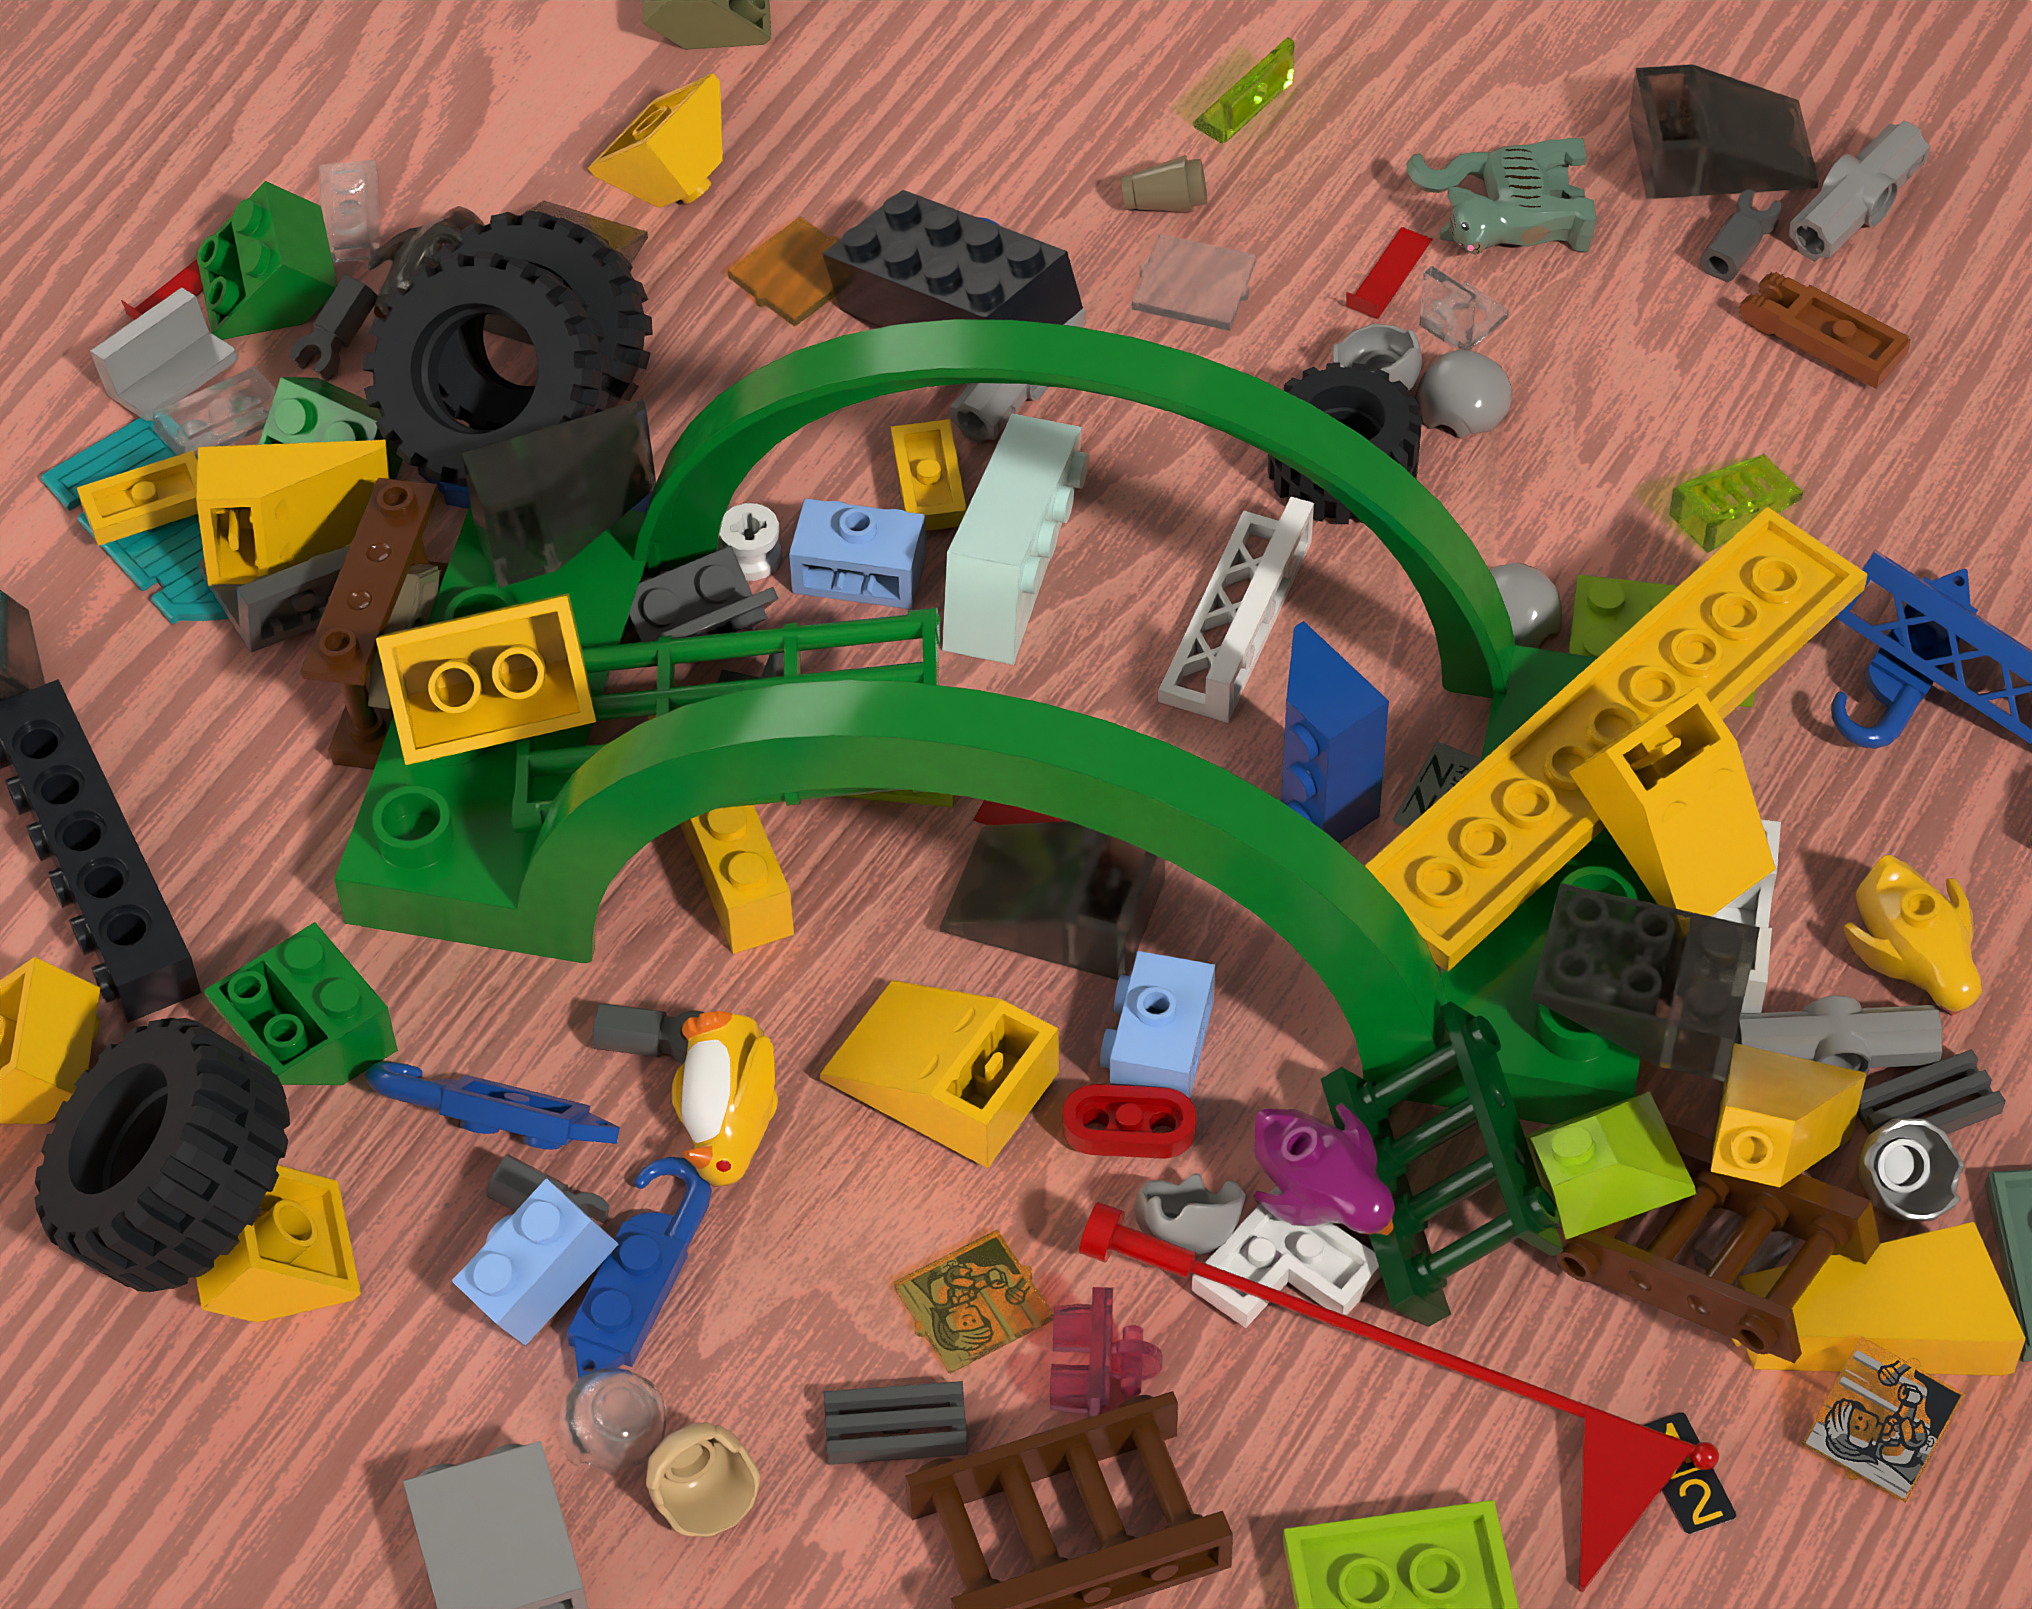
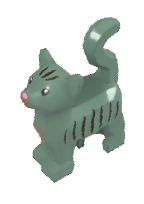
(1526, 194)

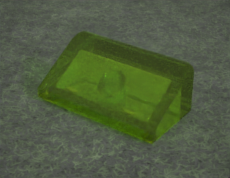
(1249, 94)

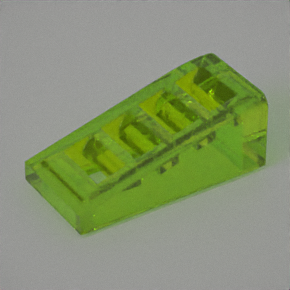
(1713, 528)

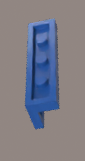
(1958, 621)

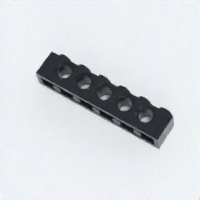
(93, 855)

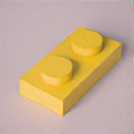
(929, 472)
(141, 498)

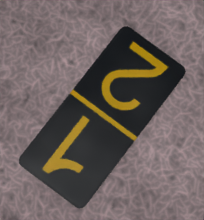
(1693, 1492)

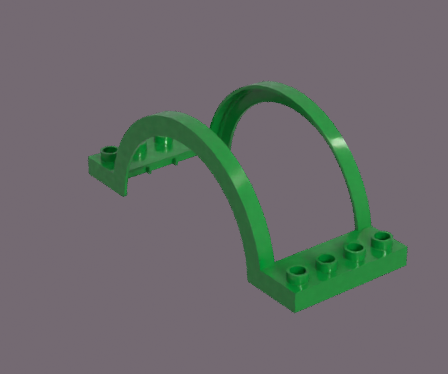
(445, 864)

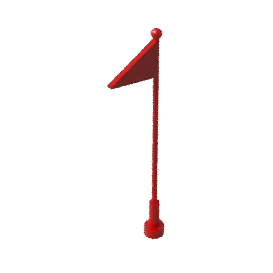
(1621, 1459)

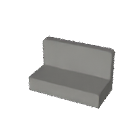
(161, 356)

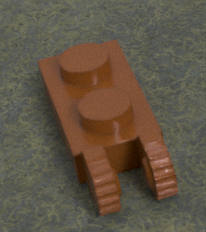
(1825, 328)

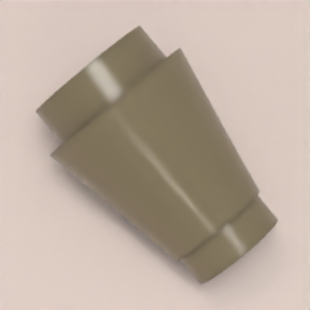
(1166, 186)

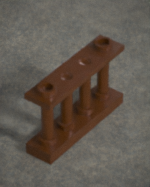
(361, 608)
(1804, 1207)
(1123, 1564)

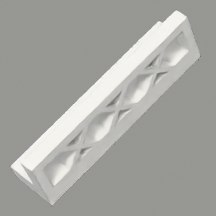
(1248, 619)

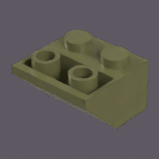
(710, 22)

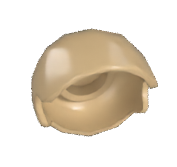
(702, 1480)

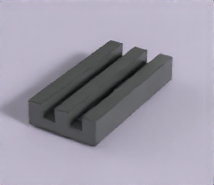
(1927, 1093)
(893, 1412)

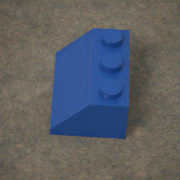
(1332, 739)

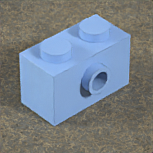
(858, 553)
(1161, 1023)
(534, 1262)

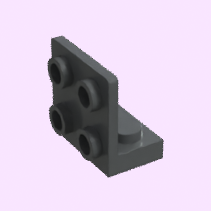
(698, 600)
(280, 603)

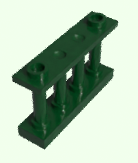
(1407, 1266)

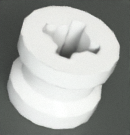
(755, 556)

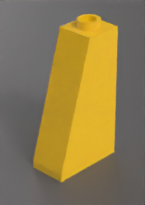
(1782, 1114)
(1915, 1297)

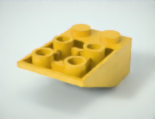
(281, 503)
(1680, 806)
(948, 1065)

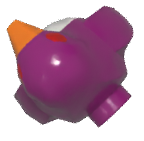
(1322, 1171)

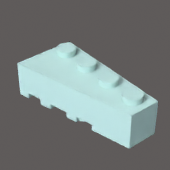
(1010, 537)

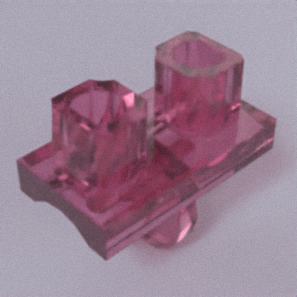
(1090, 1330)

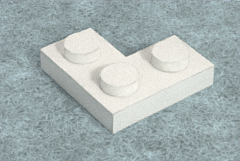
(1314, 1259)

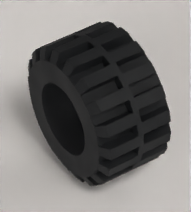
(1368, 406)

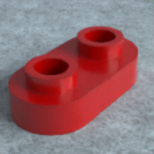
(1129, 1120)

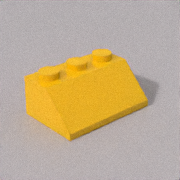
(486, 678)

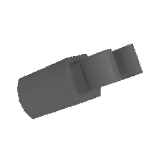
(1739, 237)
(335, 327)
(640, 1031)
(517, 1181)

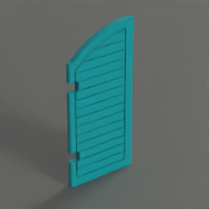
(154, 556)

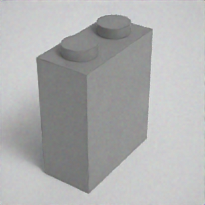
(495, 1533)

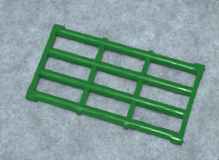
(666, 652)

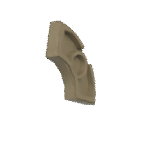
(410, 611)

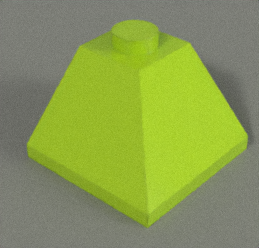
(1609, 1165)

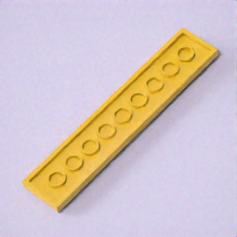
(1521, 810)

